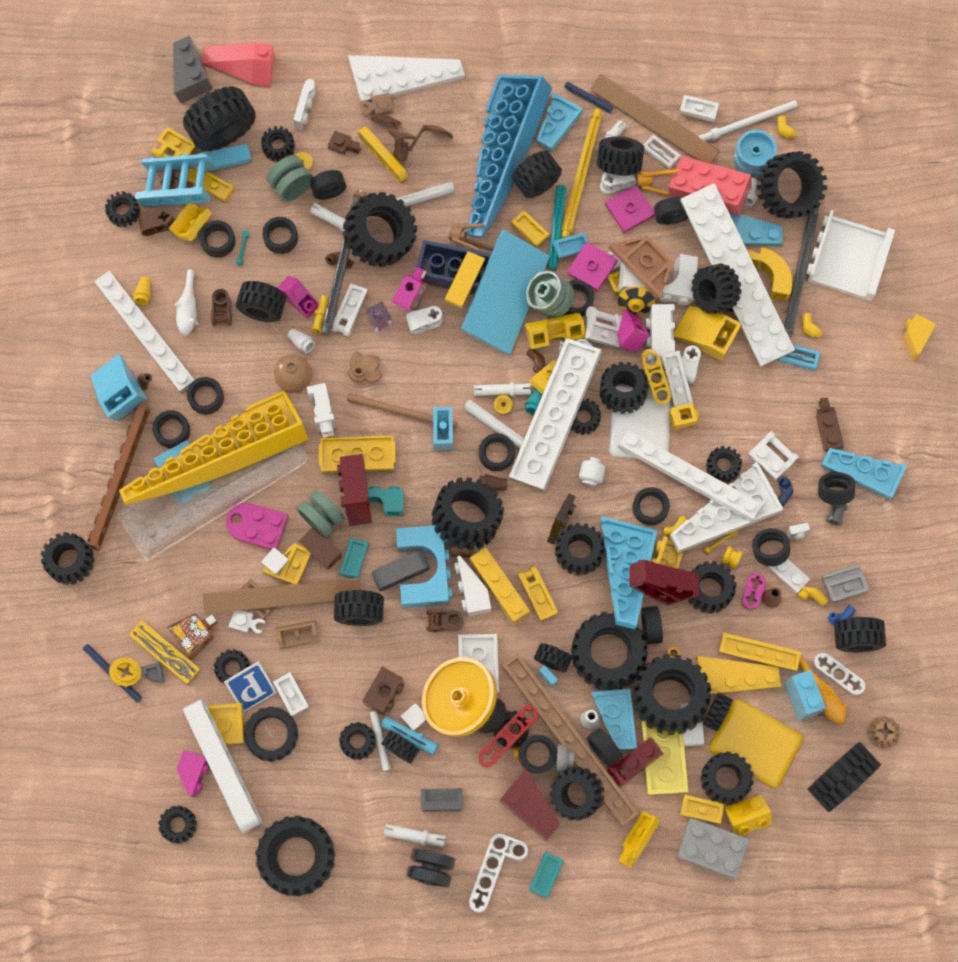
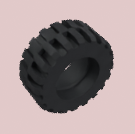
(219, 118)
(397, 217)
(682, 672)
(599, 675)

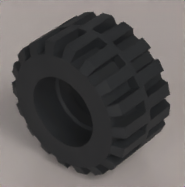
(620, 155)
(536, 174)
(716, 288)
(261, 301)
(627, 375)
(585, 534)
(60, 545)
(726, 582)
(358, 608)
(860, 634)
(742, 770)
(561, 798)

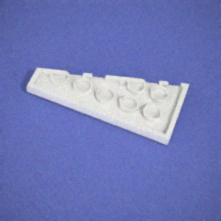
(401, 74)
(716, 520)

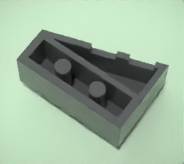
(189, 71)

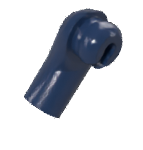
(786, 490)

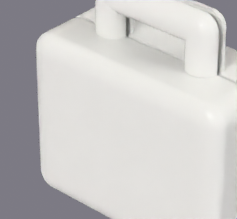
(648, 422)

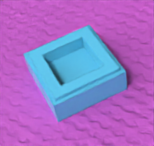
(548, 676)

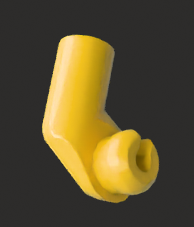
(814, 593)

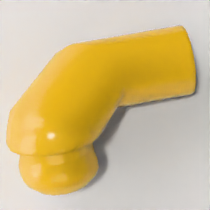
(785, 130)
(810, 328)
(667, 530)

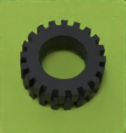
(810, 179)
(462, 531)
(844, 777)

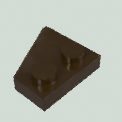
(562, 518)

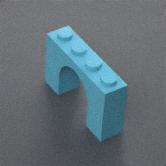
(435, 591)

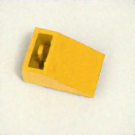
(708, 332)

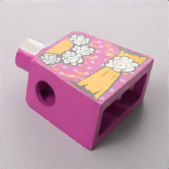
(407, 296)

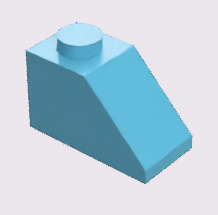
(442, 428)

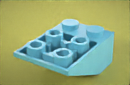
(117, 388)

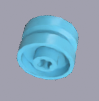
(753, 151)

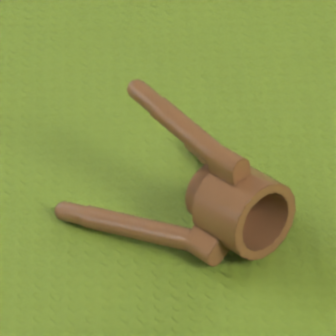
(459, 236)

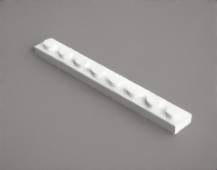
(144, 331)
(690, 476)

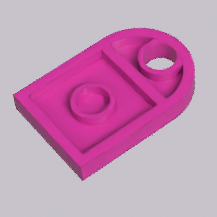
(258, 525)

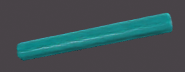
(556, 225)

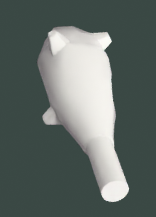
(186, 307)

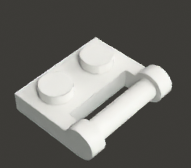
(602, 332)
(770, 461)

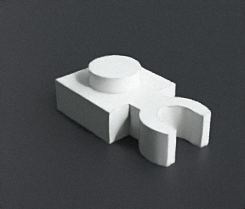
(243, 621)

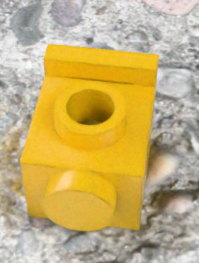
(687, 411)

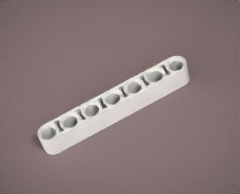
(222, 766)

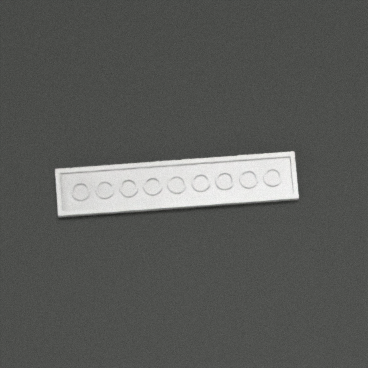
(724, 245)

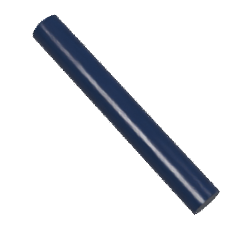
(589, 97)

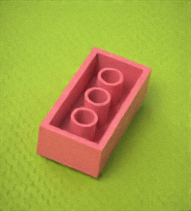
(696, 175)

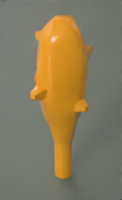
(835, 709)

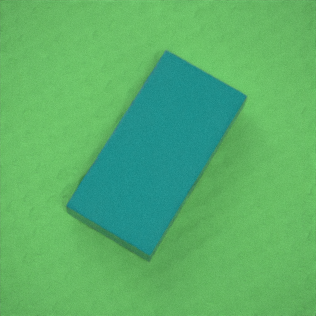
(354, 558)
(546, 875)

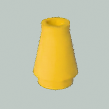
(142, 293)

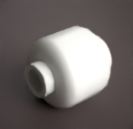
(592, 472)

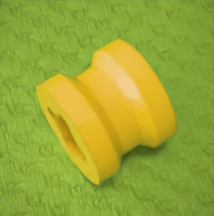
(731, 557)

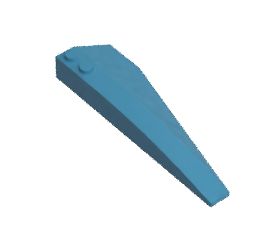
(509, 131)

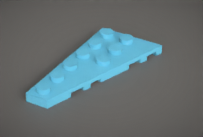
(625, 546)

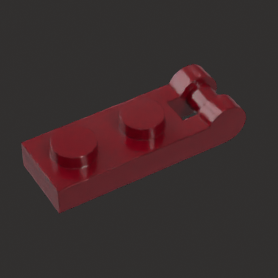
(635, 761)

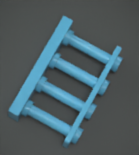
(182, 194)

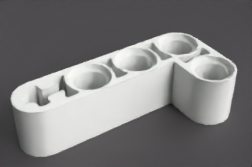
(492, 874)

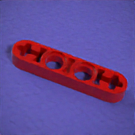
(508, 736)

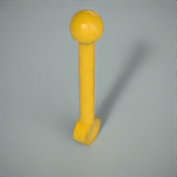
(707, 550)

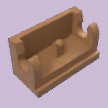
(296, 632)

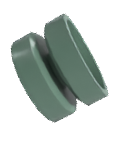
(289, 178)
(550, 294)
(321, 513)

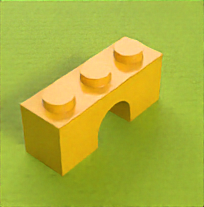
(543, 331)

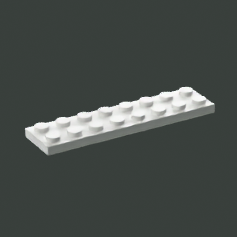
(555, 414)

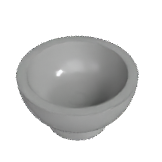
(565, 759)

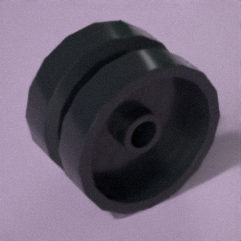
(430, 871)

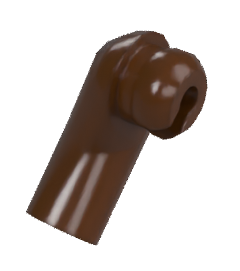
(332, 259)
(538, 358)
(143, 380)

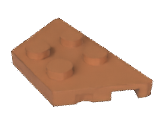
(645, 262)

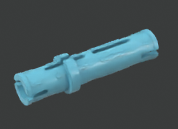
(430, 746)

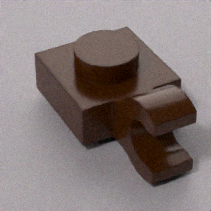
(341, 143)

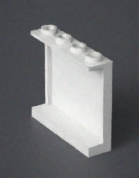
(849, 257)

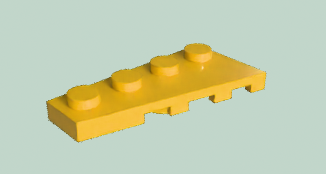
(737, 676)

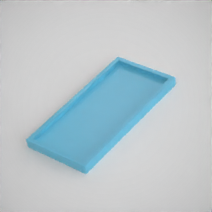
(501, 294)

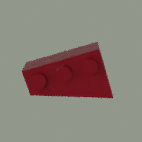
(355, 489)
(663, 582)
(530, 806)

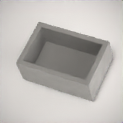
(712, 849)

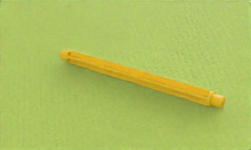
(581, 173)

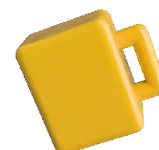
(759, 739)

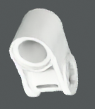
(616, 183)
(422, 319)
(691, 365)

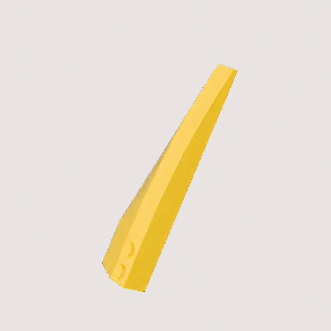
(247, 439)

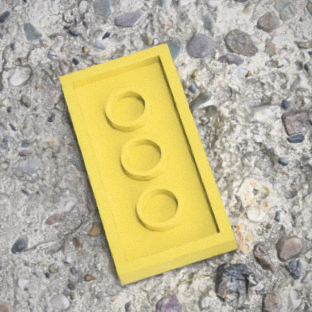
(669, 771)

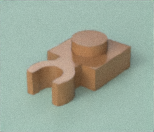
(380, 104)

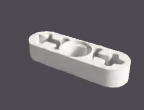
(854, 678)

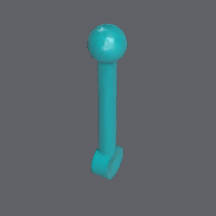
(245, 234)

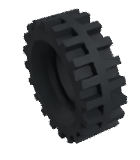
(270, 845)

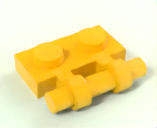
(175, 143)

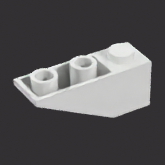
(475, 593)

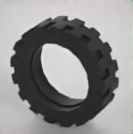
(285, 749)

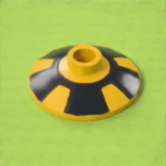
(636, 300)

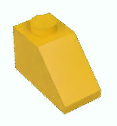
(917, 334)

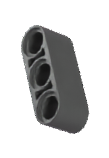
(400, 570)

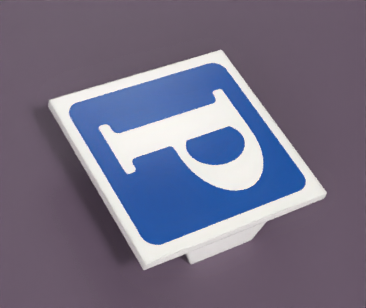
(250, 686)

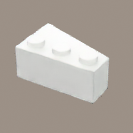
(660, 330)

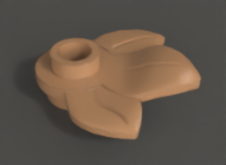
(366, 366)

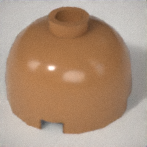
(292, 373)

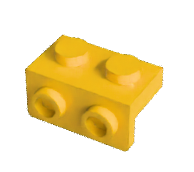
(189, 222)
(667, 554)
(748, 815)

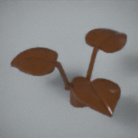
(402, 147)

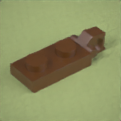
(828, 426)

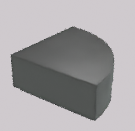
(154, 672)

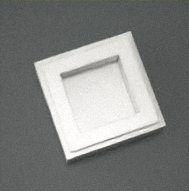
(275, 561)
(414, 717)

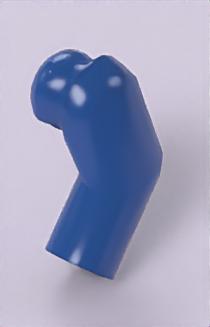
(848, 613)

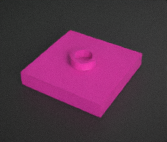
(630, 209)
(592, 266)

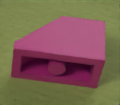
(631, 332)

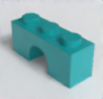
(390, 498)

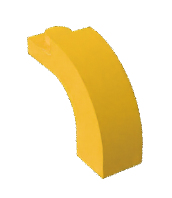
(777, 271)

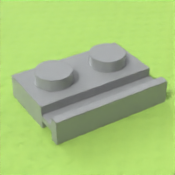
(845, 583)

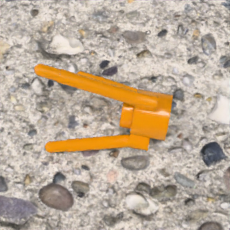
(646, 178)

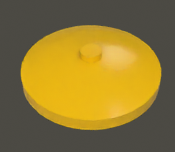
(459, 697)

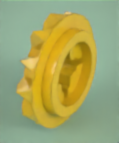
(121, 665)

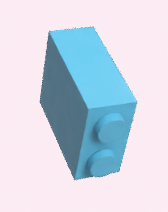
(804, 695)

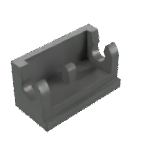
(441, 800)

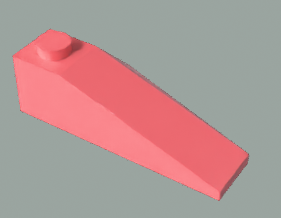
(245, 61)

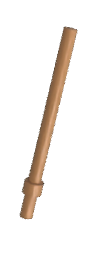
(393, 408)

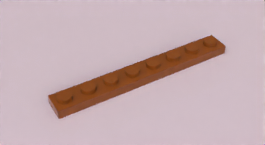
(116, 483)

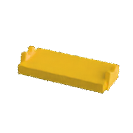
(378, 452)

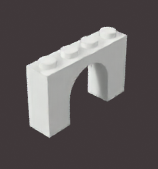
(678, 291)

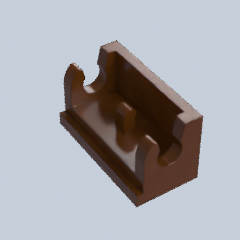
(320, 548)

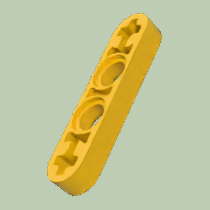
(382, 154)

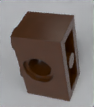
(387, 679)

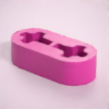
(749, 589)

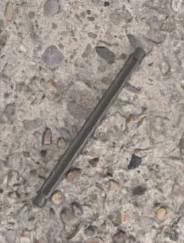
(800, 272)
(336, 286)

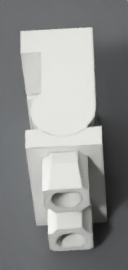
(324, 417)

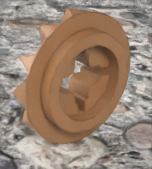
(877, 737)

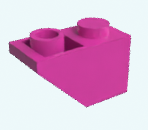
(298, 296)
(191, 771)

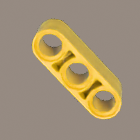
(661, 383)

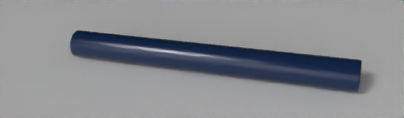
(106, 667)

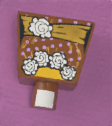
(193, 633)

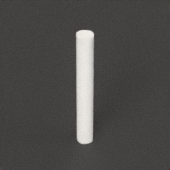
(379, 738)

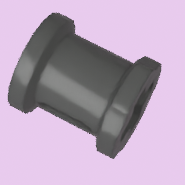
(836, 514)

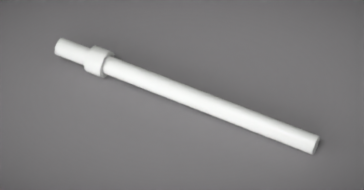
(716, 133)

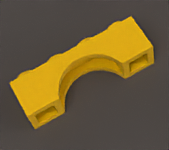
(496, 580)

